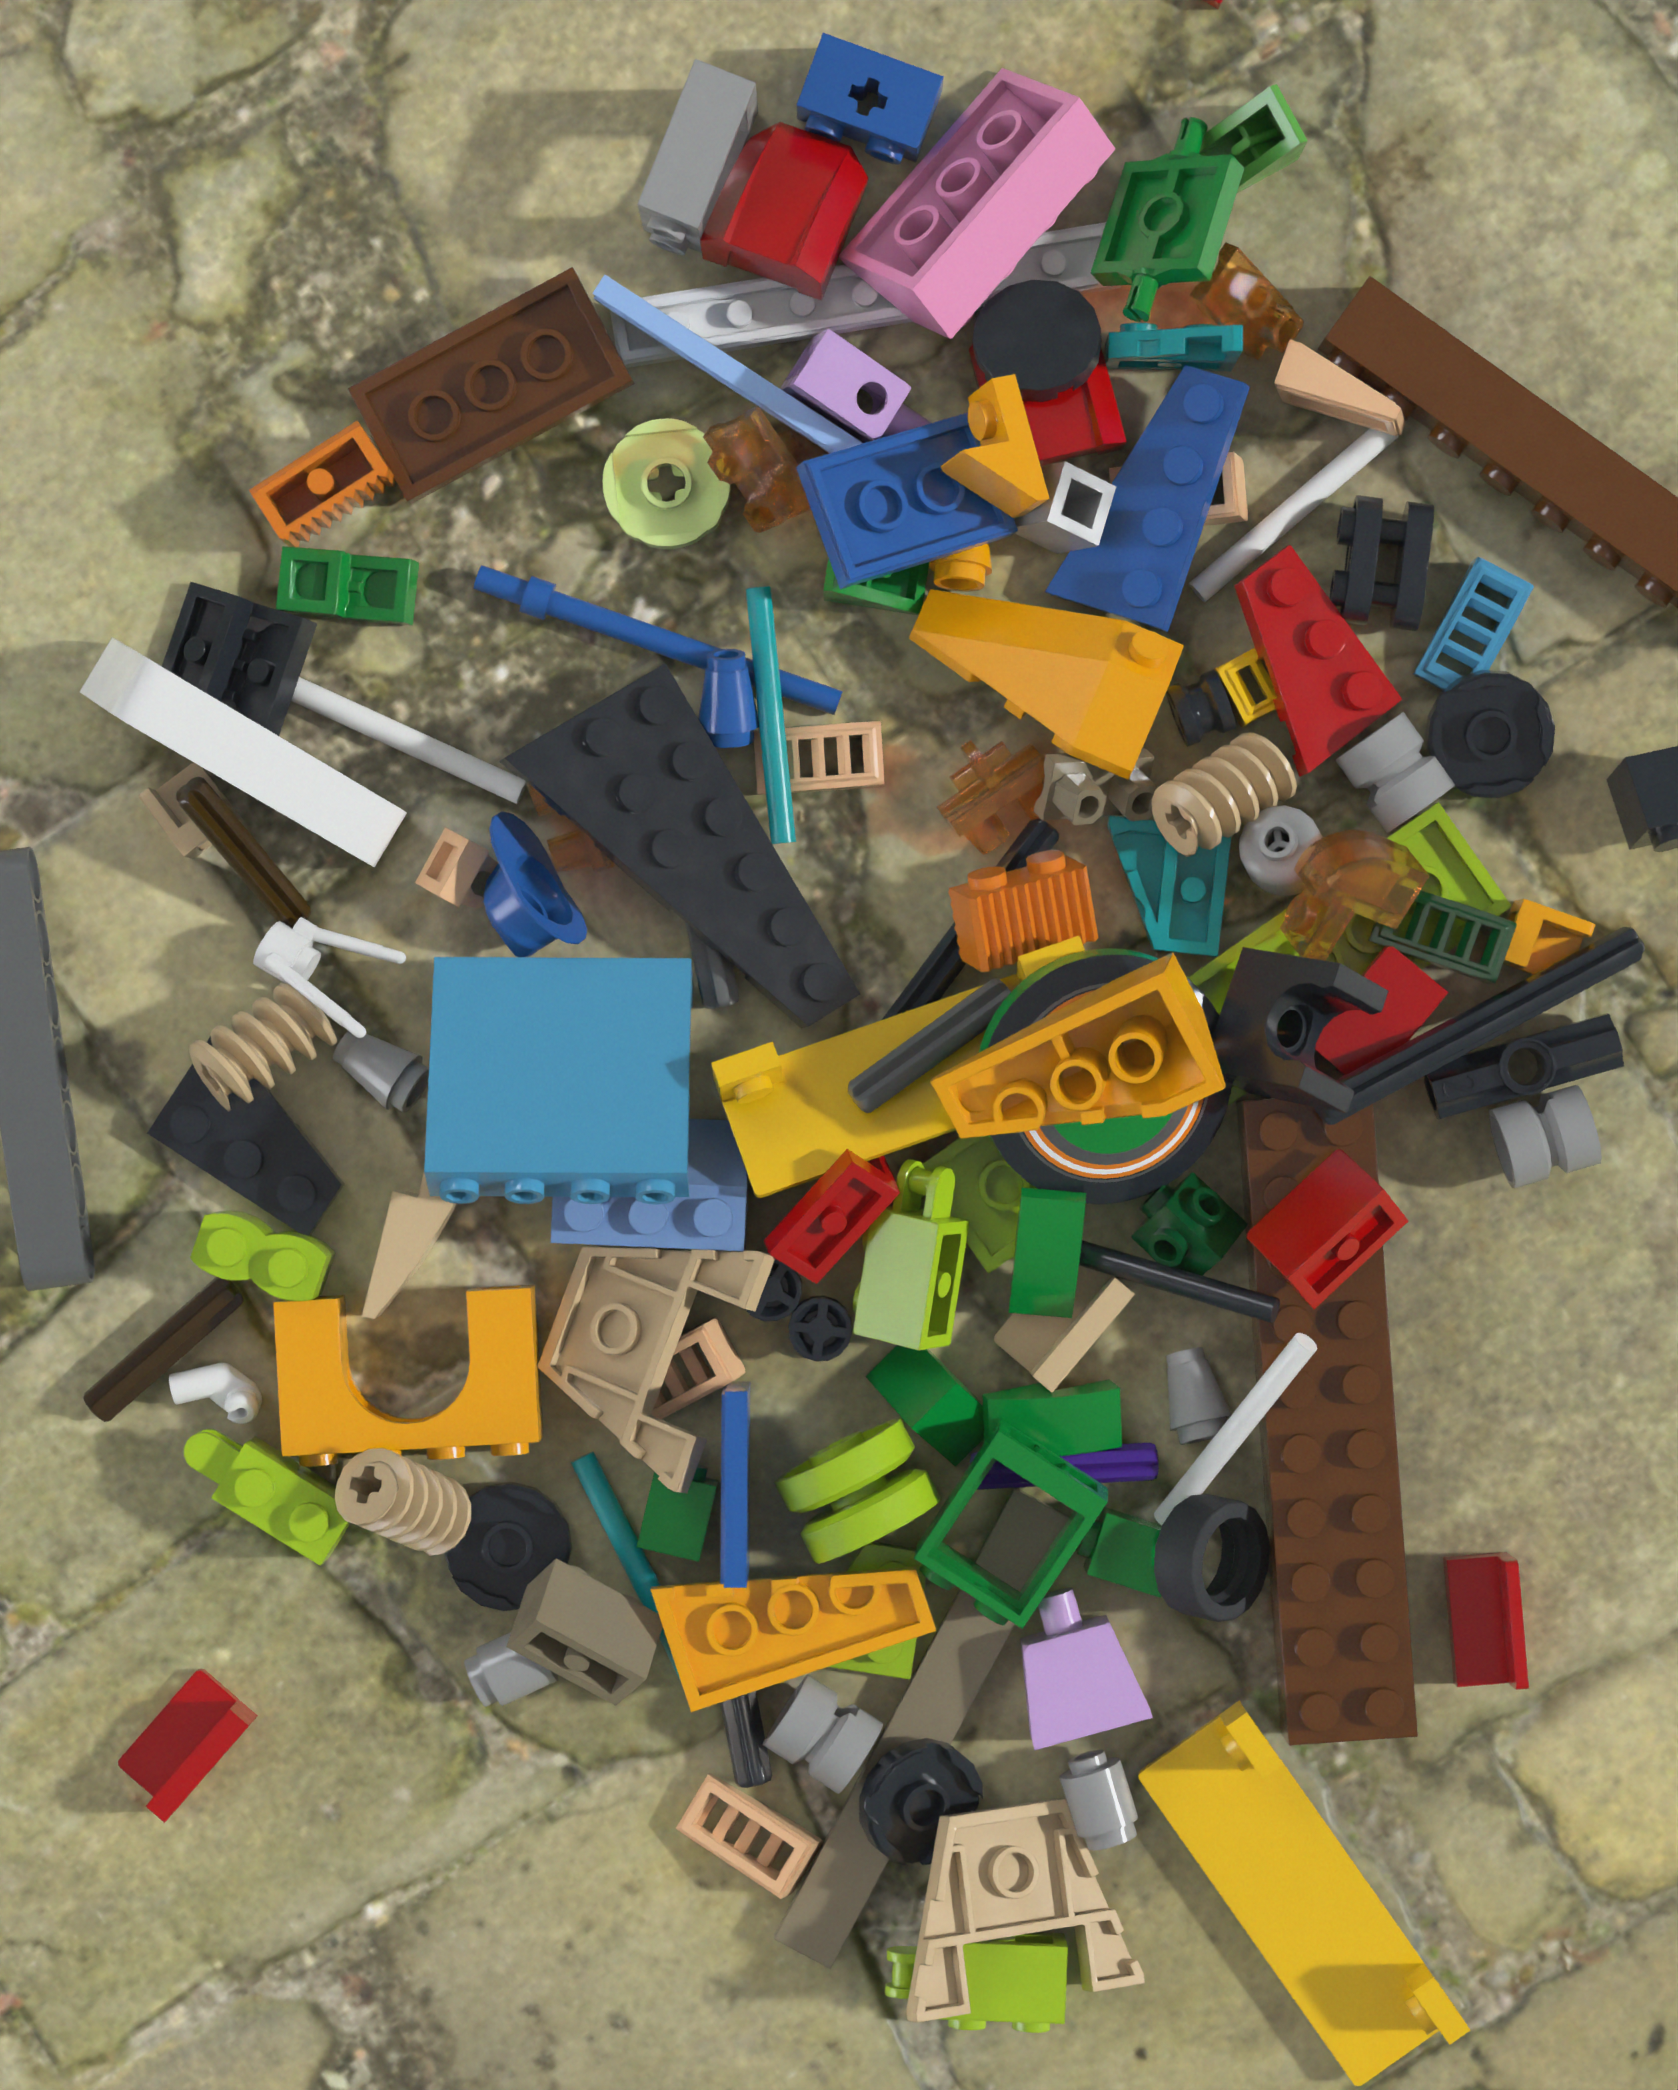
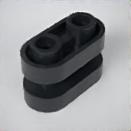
(1362, 530)

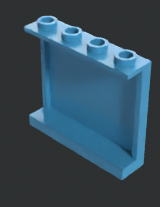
(559, 1079)

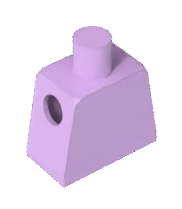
(830, 378)
(1076, 1675)

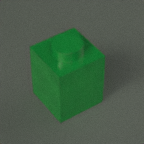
(678, 1521)
(1122, 1550)

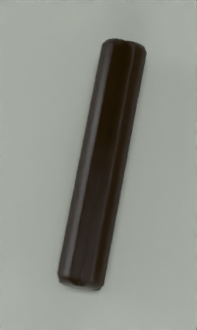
(242, 852)
(163, 1348)

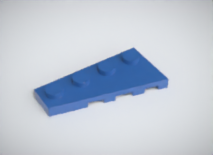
(1158, 505)

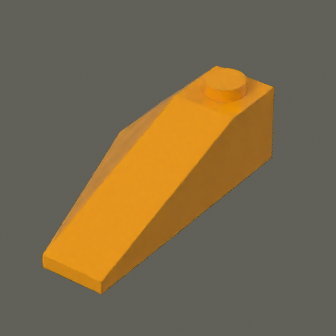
(1106, 1056)

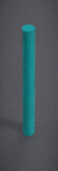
(770, 715)
(619, 1533)

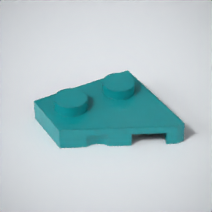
(1196, 345)
(1174, 893)

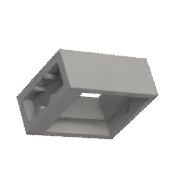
(697, 156)

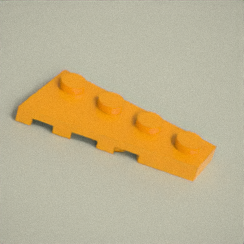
(784, 1627)

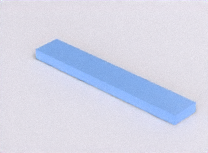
(722, 367)

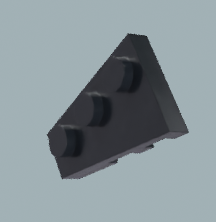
(250, 1150)

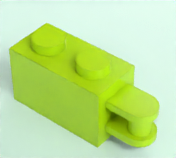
(913, 1263)
(270, 1491)
(1007, 1981)

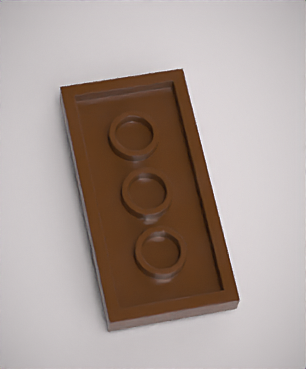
(491, 385)

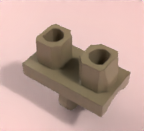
(1087, 792)

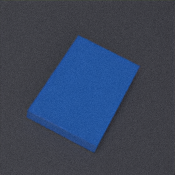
(894, 506)
(735, 1484)

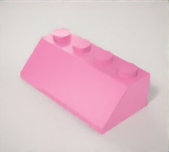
(978, 201)

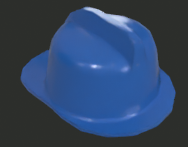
(525, 892)

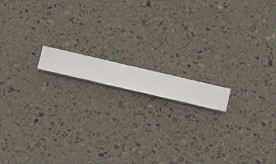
(773, 313)

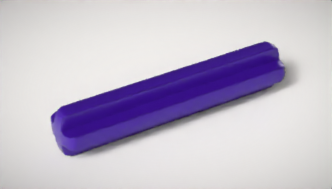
(1120, 1464)

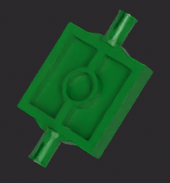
(1167, 220)

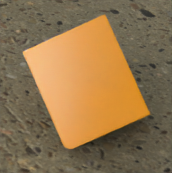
(1543, 936)

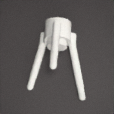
(291, 958)

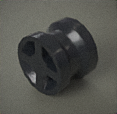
(1200, 708)
(774, 1302)
(818, 1338)

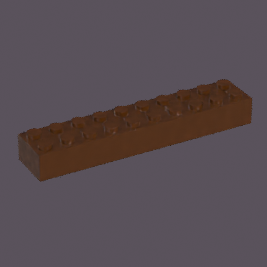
(1329, 1461)

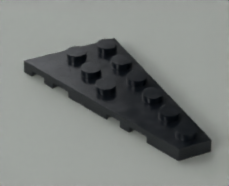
(674, 820)

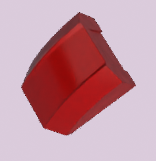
(787, 208)
(1074, 422)

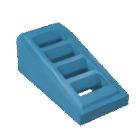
(1495, 578)

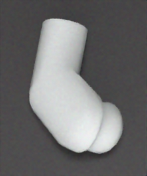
(221, 1384)

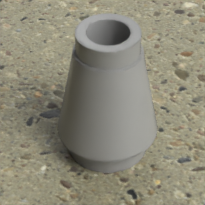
(384, 1070)
(1195, 1397)

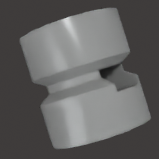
(1395, 772)
(1545, 1136)
(823, 1734)

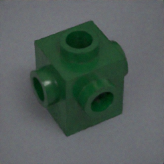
(1188, 1226)

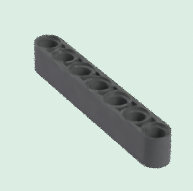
(36, 1093)

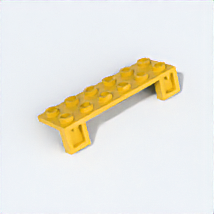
(796, 1108)
(1299, 1895)

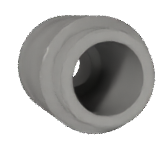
(504, 1674)
(1099, 1800)

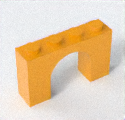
(329, 1415)

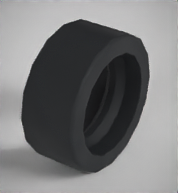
(1181, 1553)

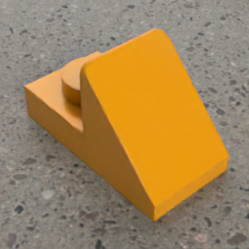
(1006, 463)

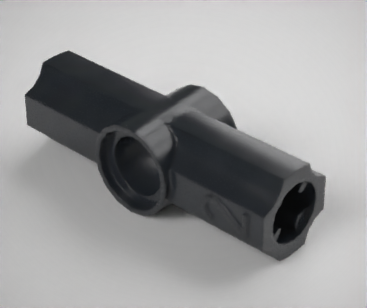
(1561, 1057)

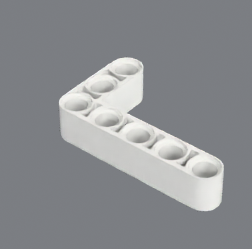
(242, 752)

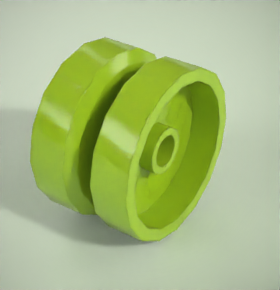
(861, 1498)

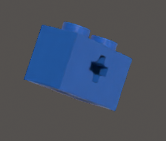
(846, 73)

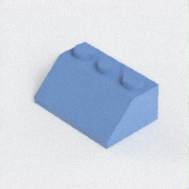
(706, 1220)

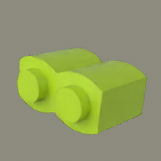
(245, 1248)

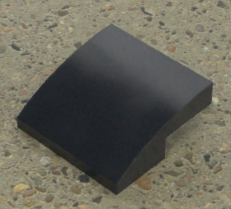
(240, 653)

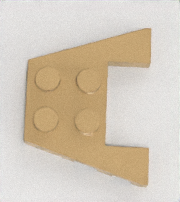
(621, 1334)
(1008, 1877)

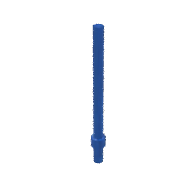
(540, 599)

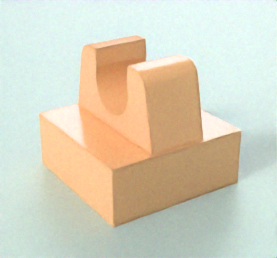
(453, 869)

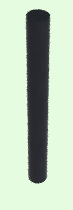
(1179, 1282)

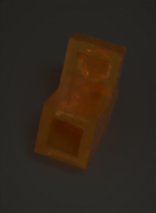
(1345, 877)

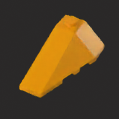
(1071, 671)

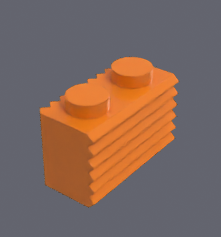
(323, 485)
(1022, 909)

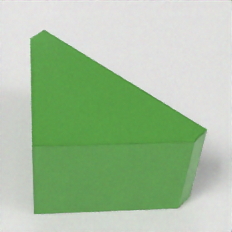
(1259, 135)

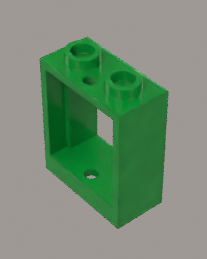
(1046, 1471)

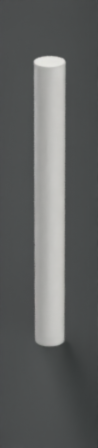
(1290, 513)
(408, 740)
(1240, 1423)

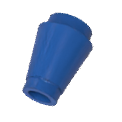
(728, 700)

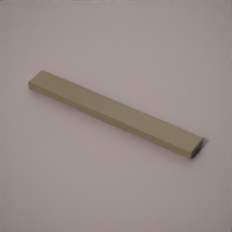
(929, 1708)

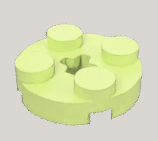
(644, 513)

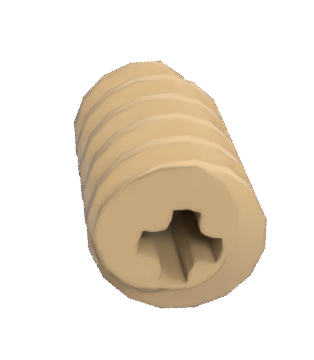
(1222, 793)
(259, 1044)
(403, 1501)

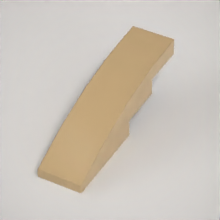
(407, 1237)

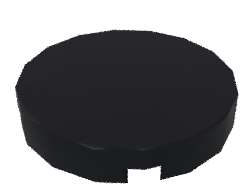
(1040, 335)
(1490, 733)
(508, 1544)
(911, 1792)

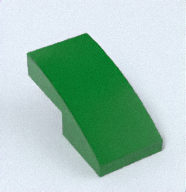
(347, 585)
(1047, 1252)
(1063, 1420)

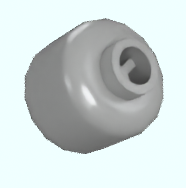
(1261, 840)

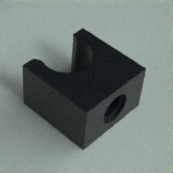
(1275, 1018)

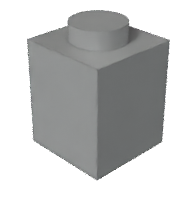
(1074, 512)

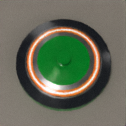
(1122, 1154)

